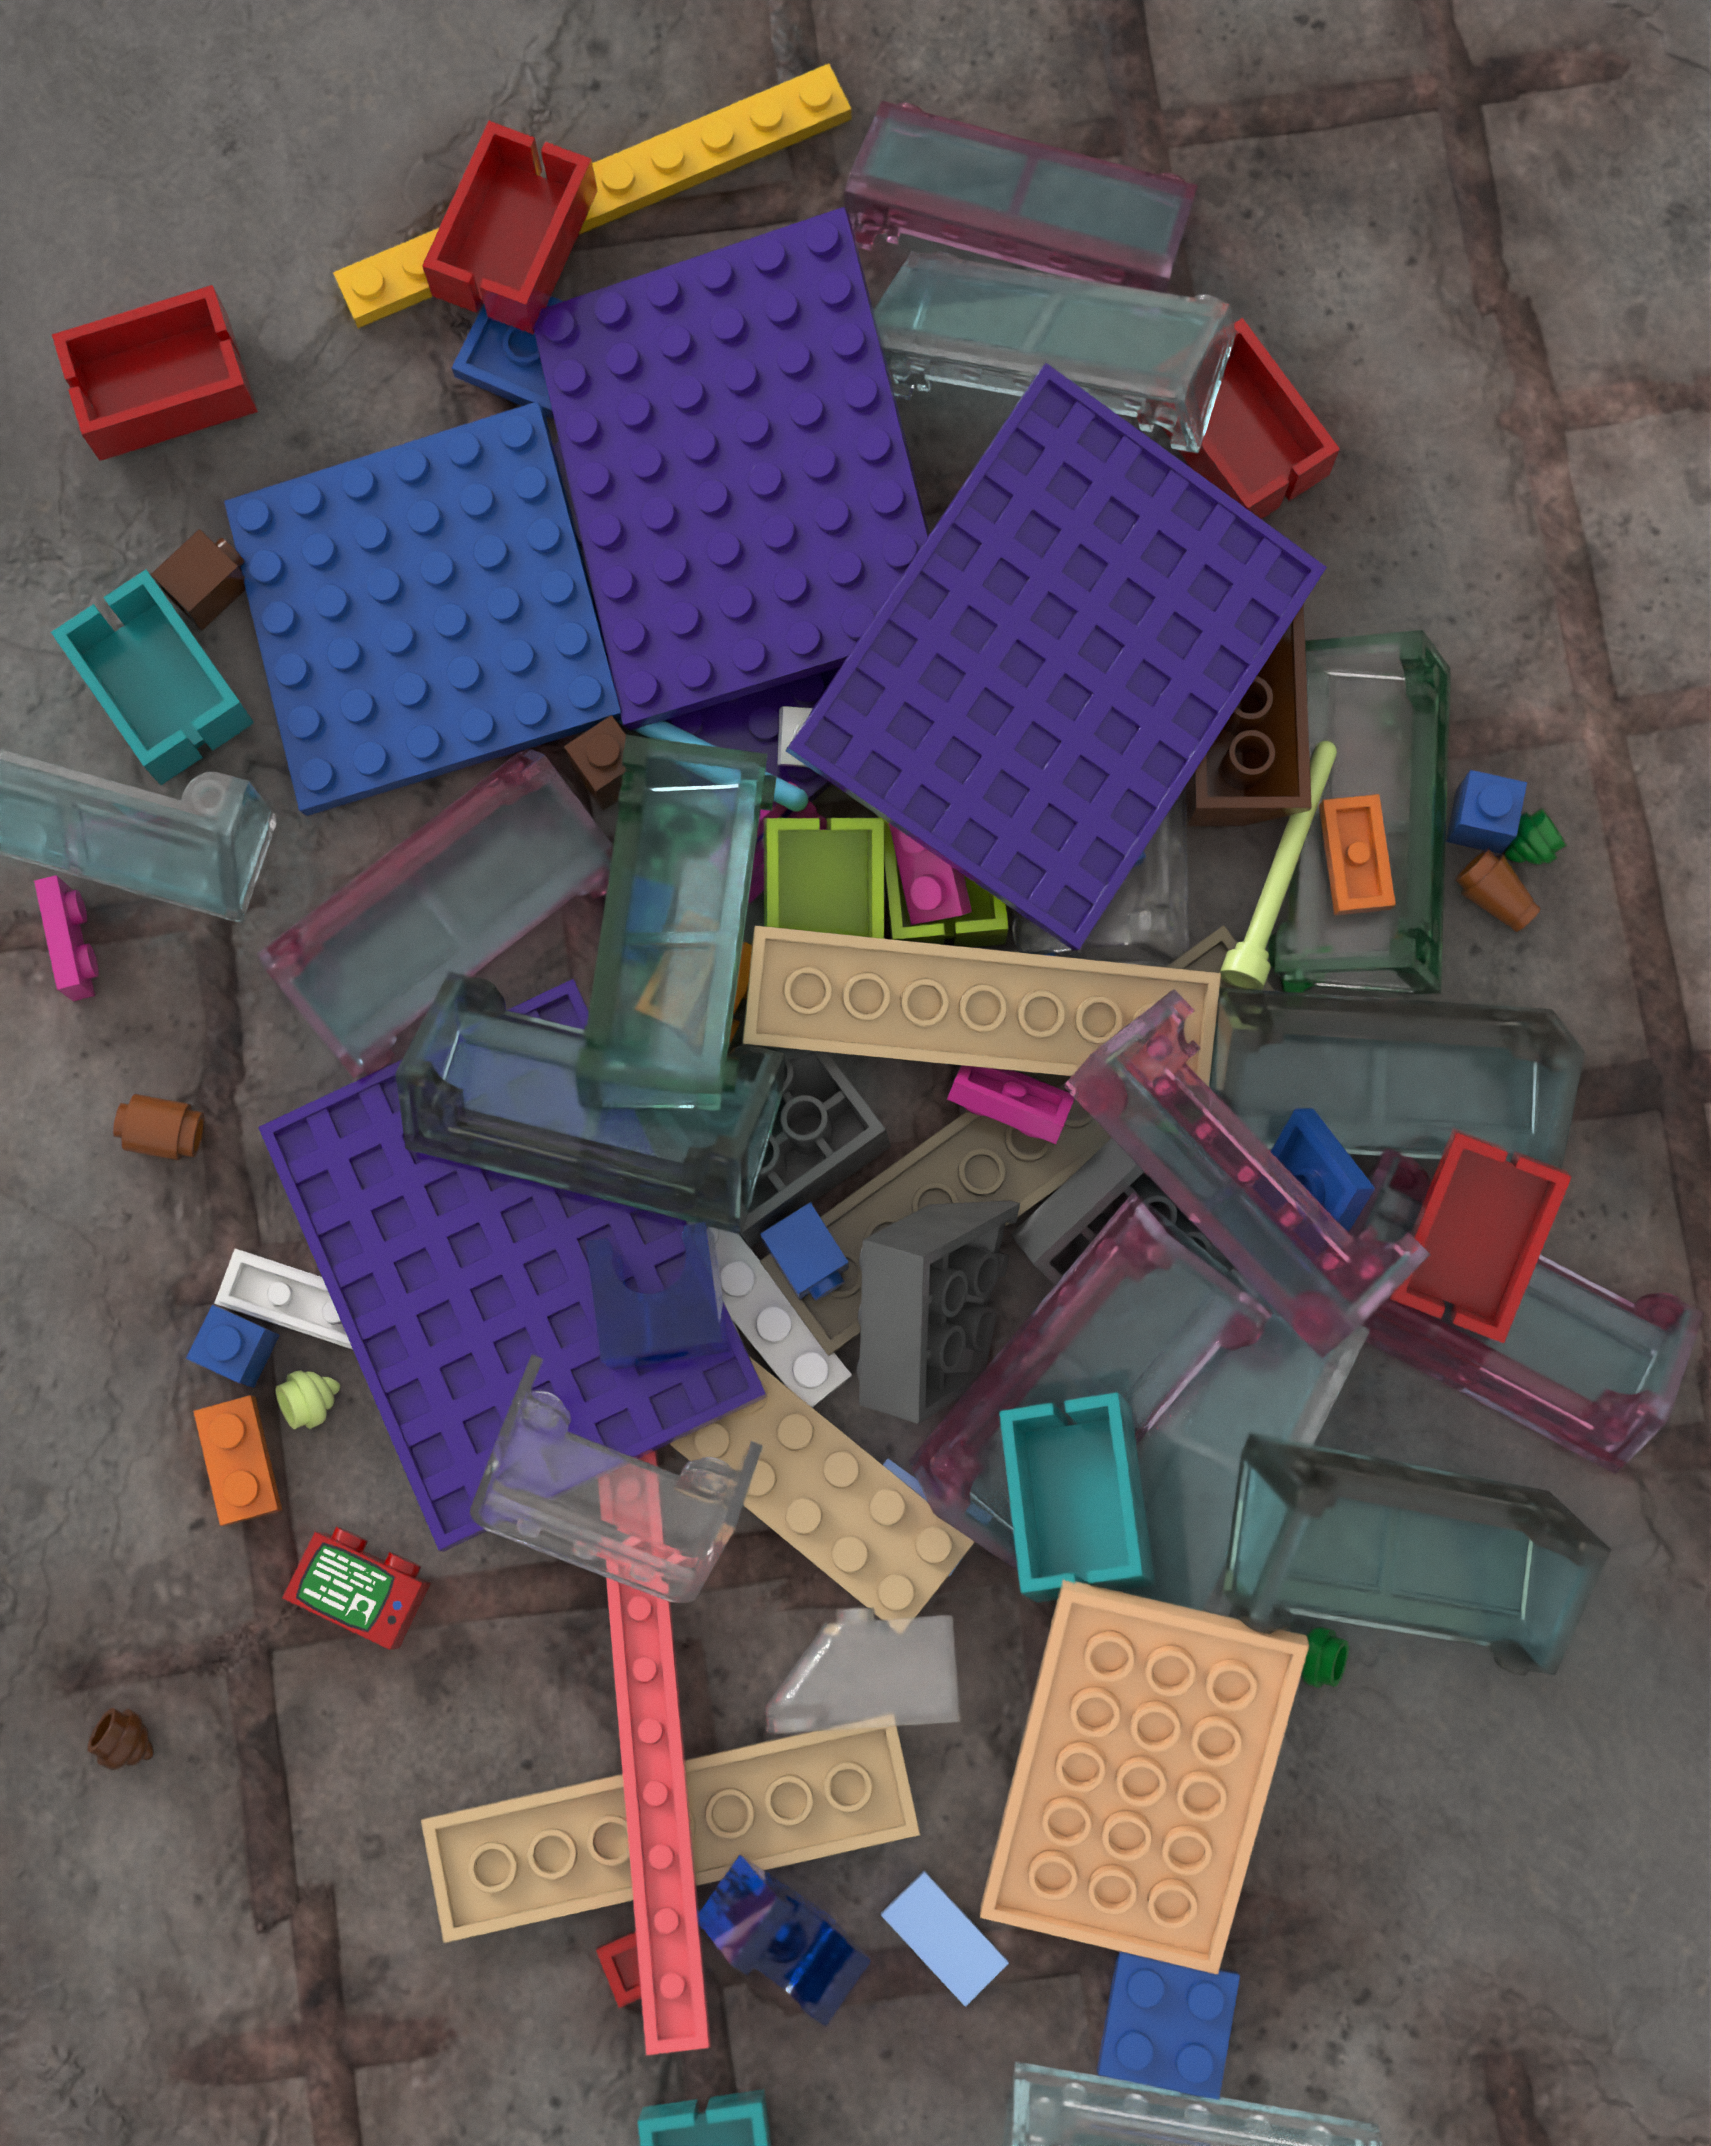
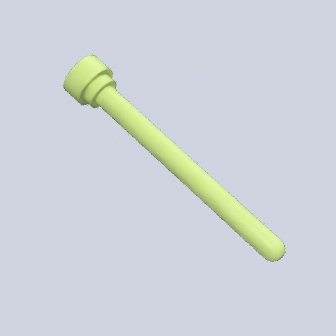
(1247, 964)

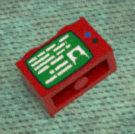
(358, 1588)

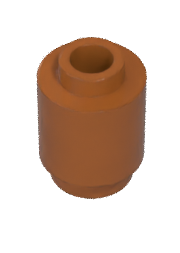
(159, 1127)

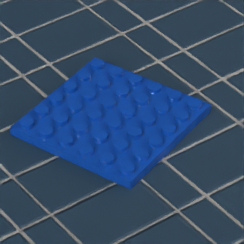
(423, 609)

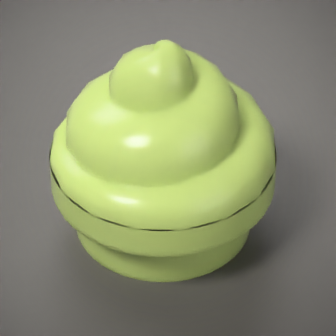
(306, 1398)

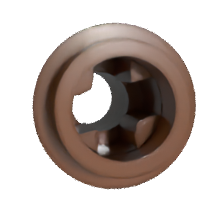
(1497, 889)

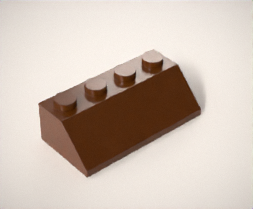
(1262, 753)

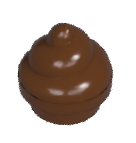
(120, 1740)

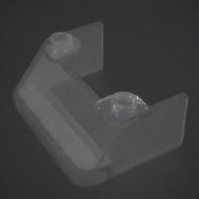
(605, 1506)
(870, 1676)

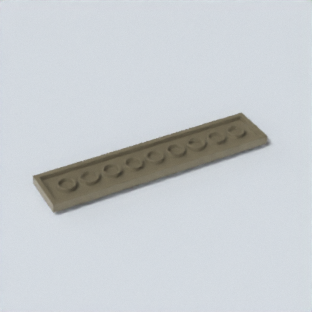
(962, 1164)

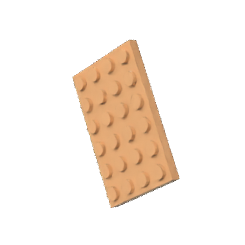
(1142, 1776)

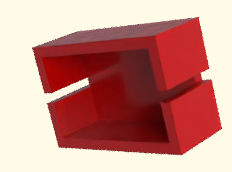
(510, 227)
(154, 373)
(1261, 433)
(1483, 1233)

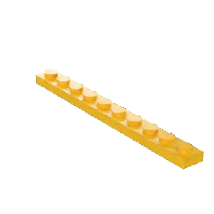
(633, 179)

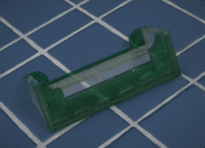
(1389, 718)

